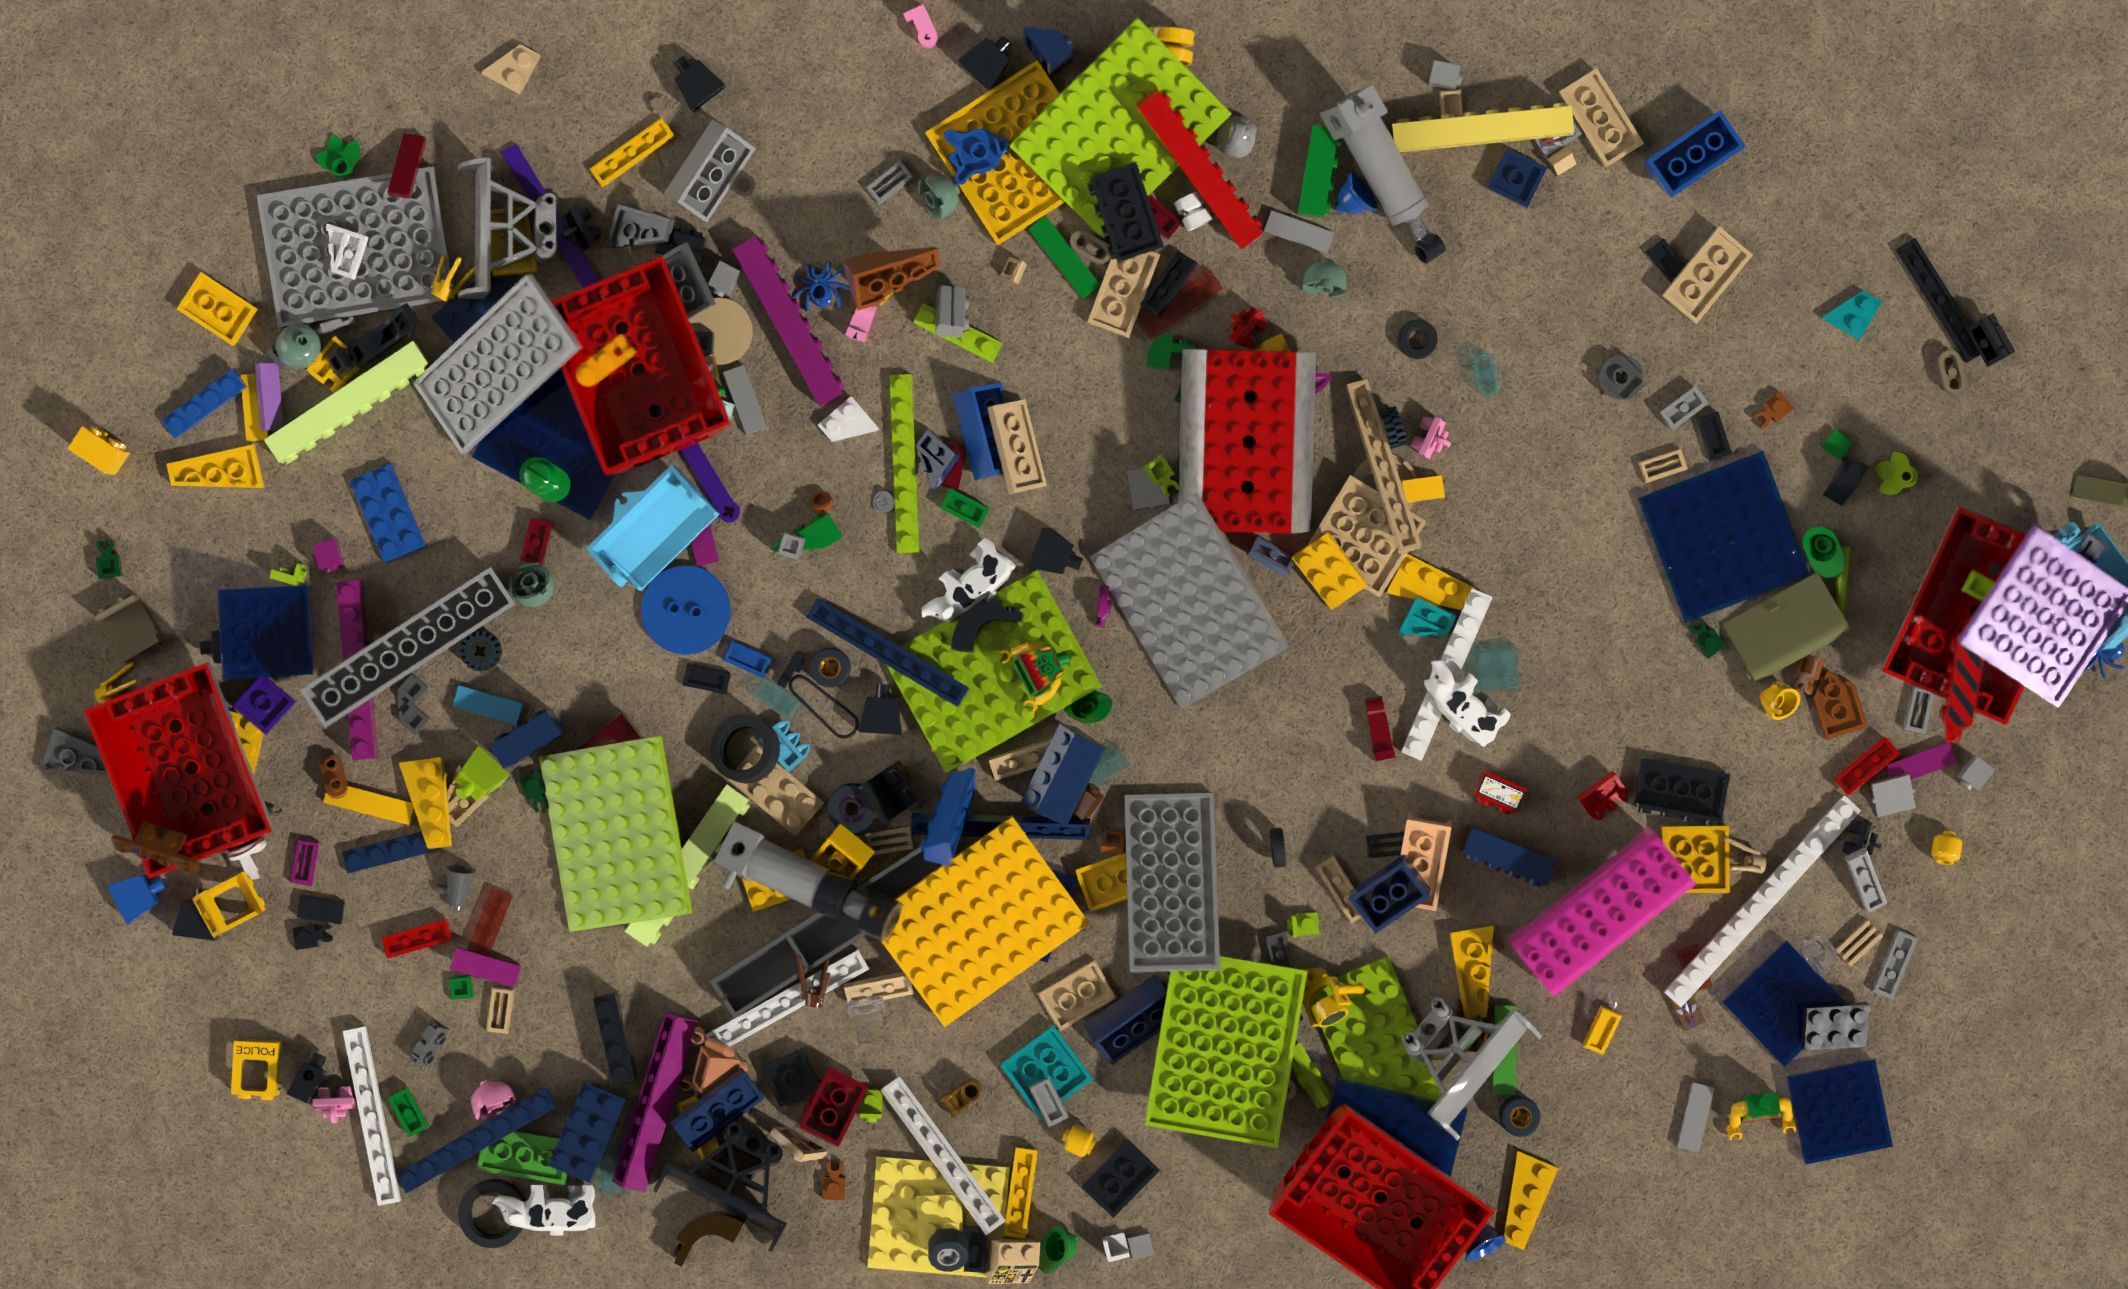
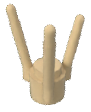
(1752, 863)

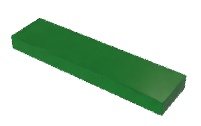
(1064, 257)

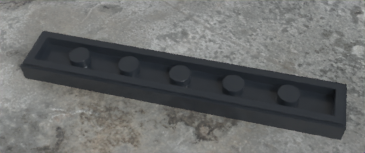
(1938, 297)

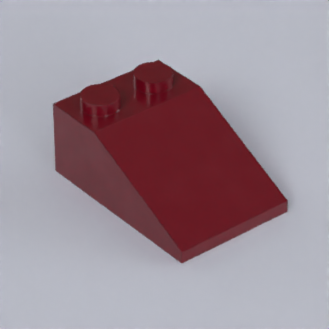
(617, 731)
(832, 1107)

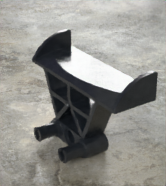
(734, 1137)

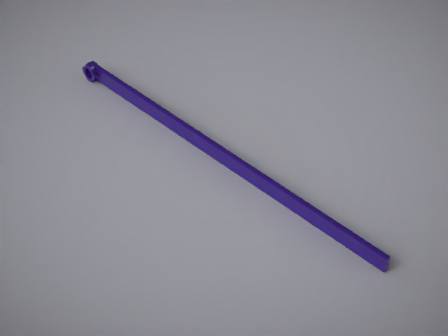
(587, 277)

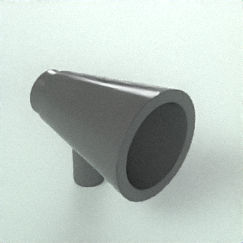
(458, 885)

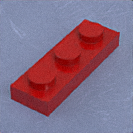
(1866, 766)
(417, 938)

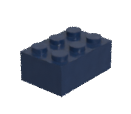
(527, 738)
(1389, 893)

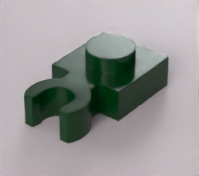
(108, 564)
(1708, 641)
(534, 788)

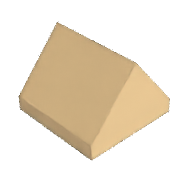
(1561, 160)
(1013, 270)

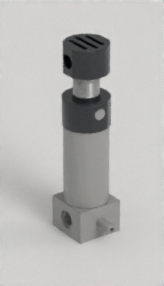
(804, 881)

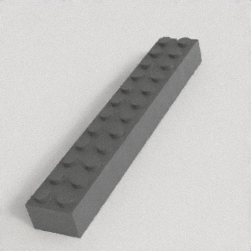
(813, 938)

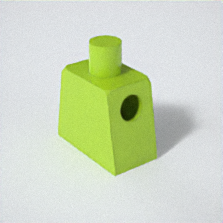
(480, 776)

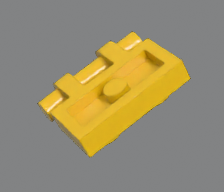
(323, 370)

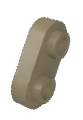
(1090, 248)
(1954, 371)

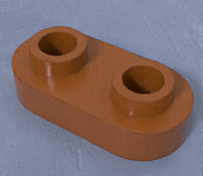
(334, 775)

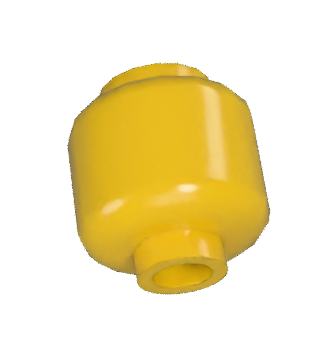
(1946, 848)
(1079, 1140)

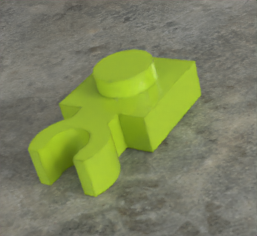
(1159, 472)

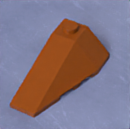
(881, 273)

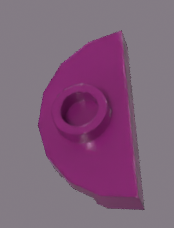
(1104, 606)

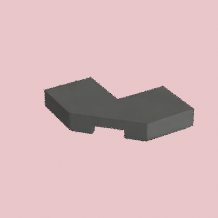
(407, 694)

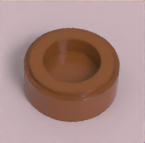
(821, 502)

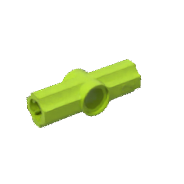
(1310, 1077)

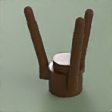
(815, 995)
(1479, 1042)

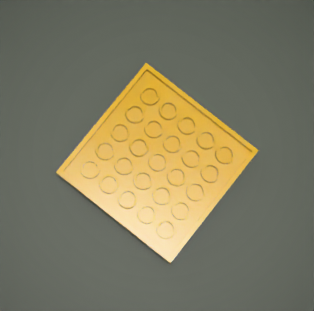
(1012, 192)

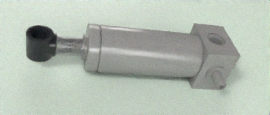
(1360, 125)

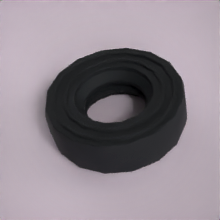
(1407, 348)
(1277, 847)

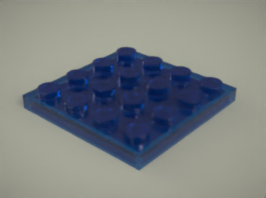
(264, 632)
(1774, 998)
(1839, 1111)

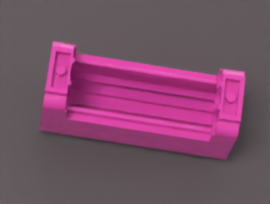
(1601, 911)

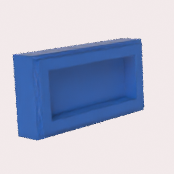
(747, 659)

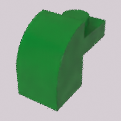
(1161, 349)

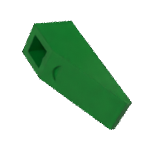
(818, 535)

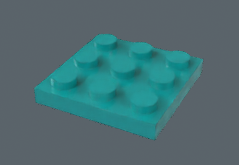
(1043, 1058)

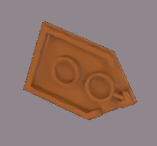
(1838, 706)

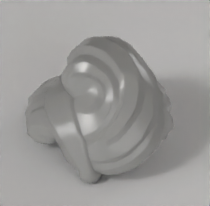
(1236, 136)

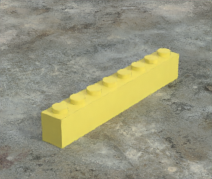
(1483, 129)

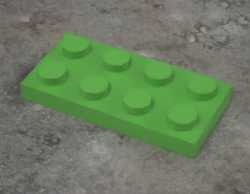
(523, 1156)

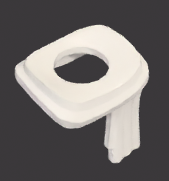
(243, 855)

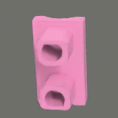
(1435, 437)
(335, 1105)

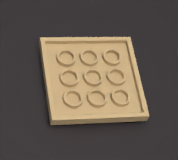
(1364, 533)

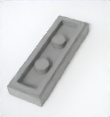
(1298, 232)
(745, 400)
(1865, 880)
(1894, 964)
(1695, 1117)

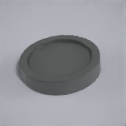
(883, 502)

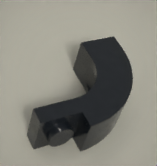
(385, 336)
(973, 620)

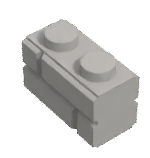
(950, 311)

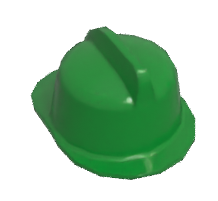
(545, 479)
(1824, 551)
(1090, 709)
(1056, 1248)

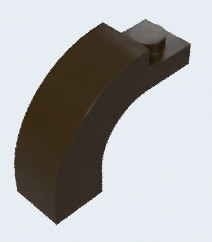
(711, 1223)

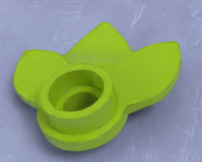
(1893, 472)

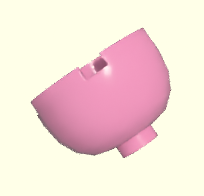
(492, 1099)

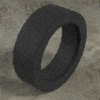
(720, 741)
(466, 1220)

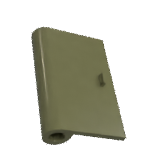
(1786, 628)

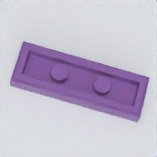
(269, 396)

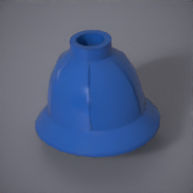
(1355, 197)
(1484, 1243)

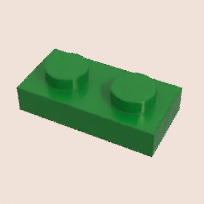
(964, 508)
(408, 1112)

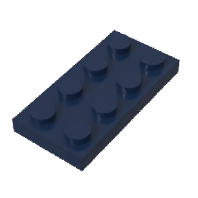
(463, 313)
(717, 1109)

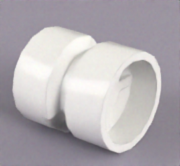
(1193, 211)

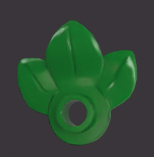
(338, 154)

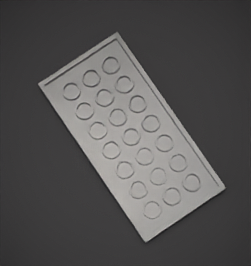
(497, 364)
(1171, 882)

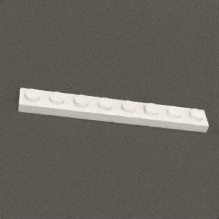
(1454, 658)
(787, 1001)
(372, 1115)
(942, 1155)

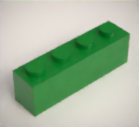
(1318, 172)

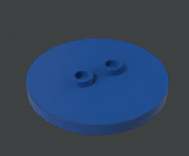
(686, 610)

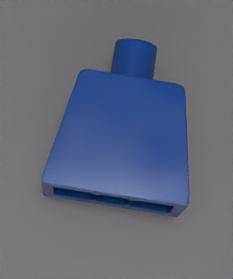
(136, 896)

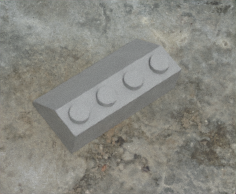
(709, 170)

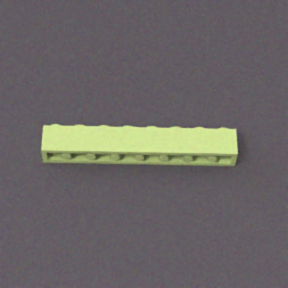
(347, 402)
(697, 852)

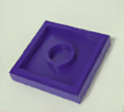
(263, 704)

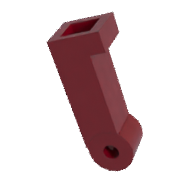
(1379, 729)

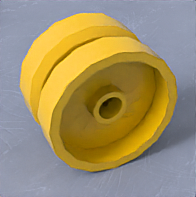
(1176, 41)

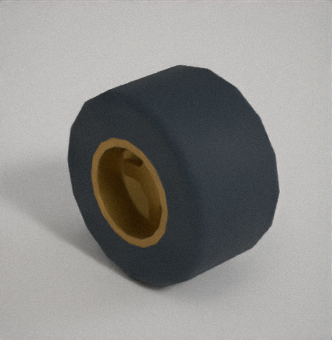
(830, 667)
(1526, 1119)

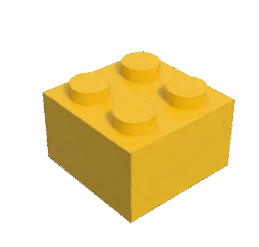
(98, 450)
(843, 853)

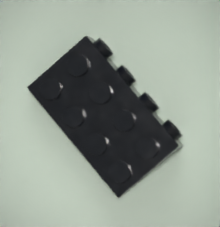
(1125, 212)
(1681, 791)

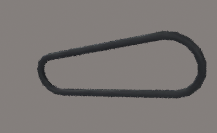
(831, 698)

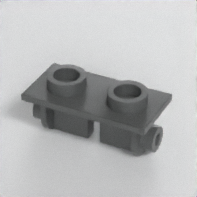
(423, 1053)

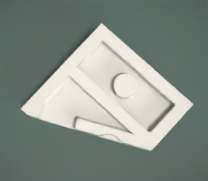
(345, 250)
(847, 422)

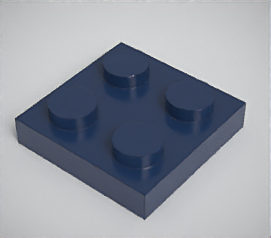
(1516, 178)

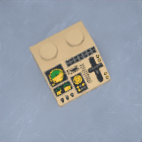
(1012, 1260)

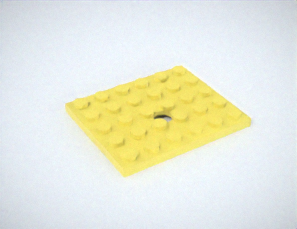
(895, 1217)

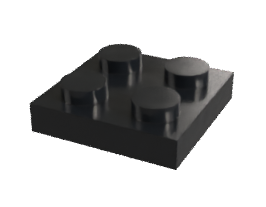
(791, 1077)

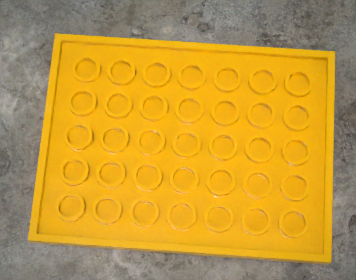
(981, 921)

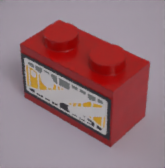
(1499, 792)

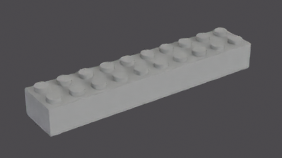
(407, 647)

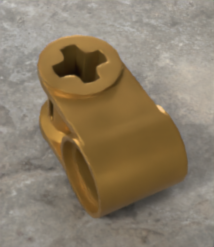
(959, 1099)

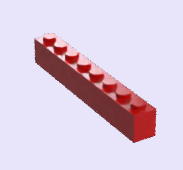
(1198, 167)

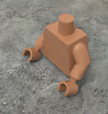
(714, 1064)

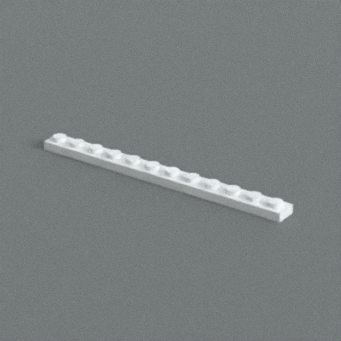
(1762, 901)

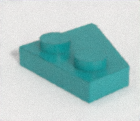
(1854, 314)
(1426, 619)

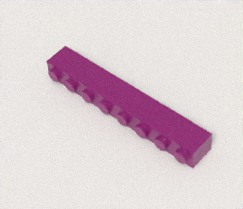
(787, 320)
(354, 639)
(655, 1101)

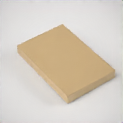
(1077, 995)

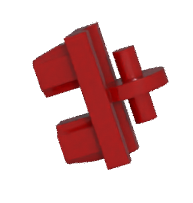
(1244, 324)

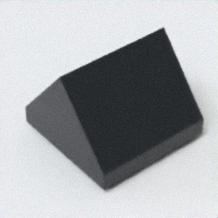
(340, 361)

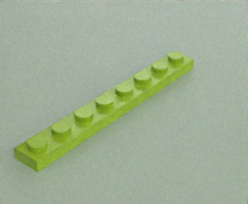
(904, 463)

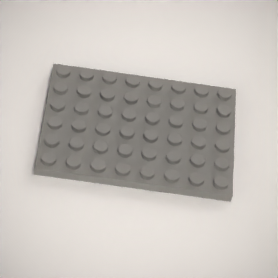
(396, 263)
(1189, 601)

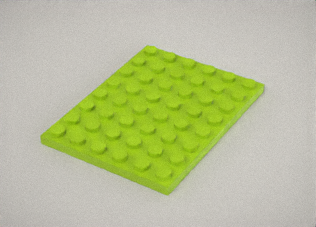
(1100, 127)
(996, 695)
(615, 834)
(1227, 1051)

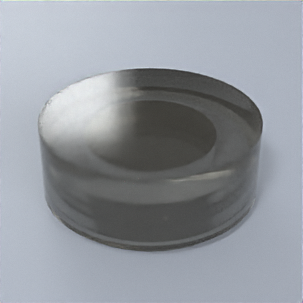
(744, 185)

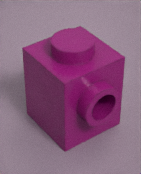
(328, 555)

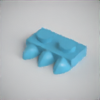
(789, 754)

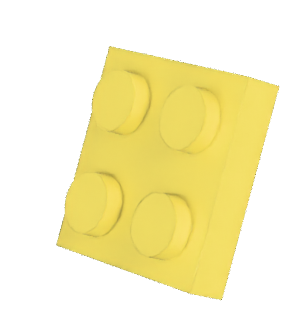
(937, 1213)

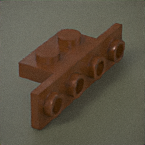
(158, 844)

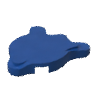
(975, 152)

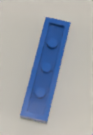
(204, 403)

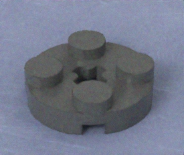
(1633, 377)

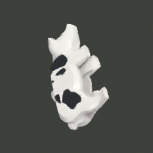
(973, 586)
(1463, 710)
(552, 1214)

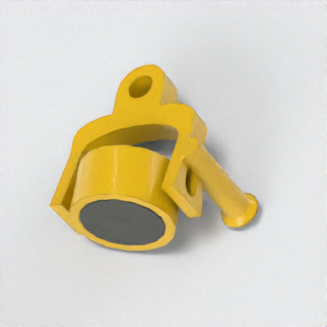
(1332, 1008)

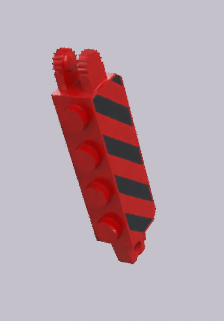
(1961, 689)

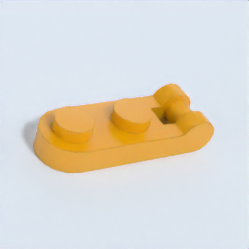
(604, 362)

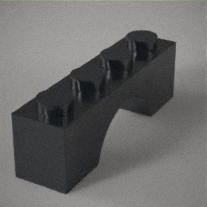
(614, 1040)

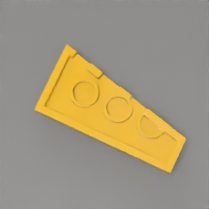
(221, 469)
(1429, 583)
(428, 794)
(1472, 963)
(1527, 1195)

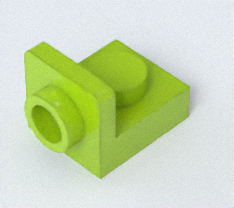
(284, 575)
(1303, 924)
(871, 1105)

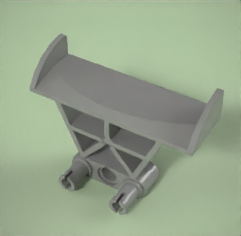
(543, 212)
(1478, 1069)

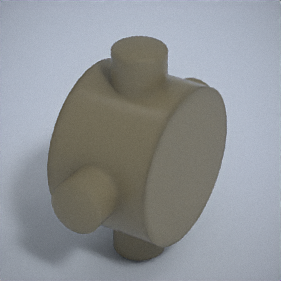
(657, 104)

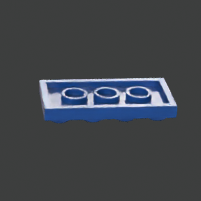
(387, 513)

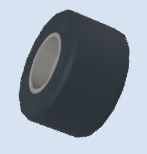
(948, 1250)

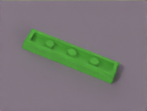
(1505, 1073)

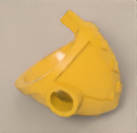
(1779, 700)

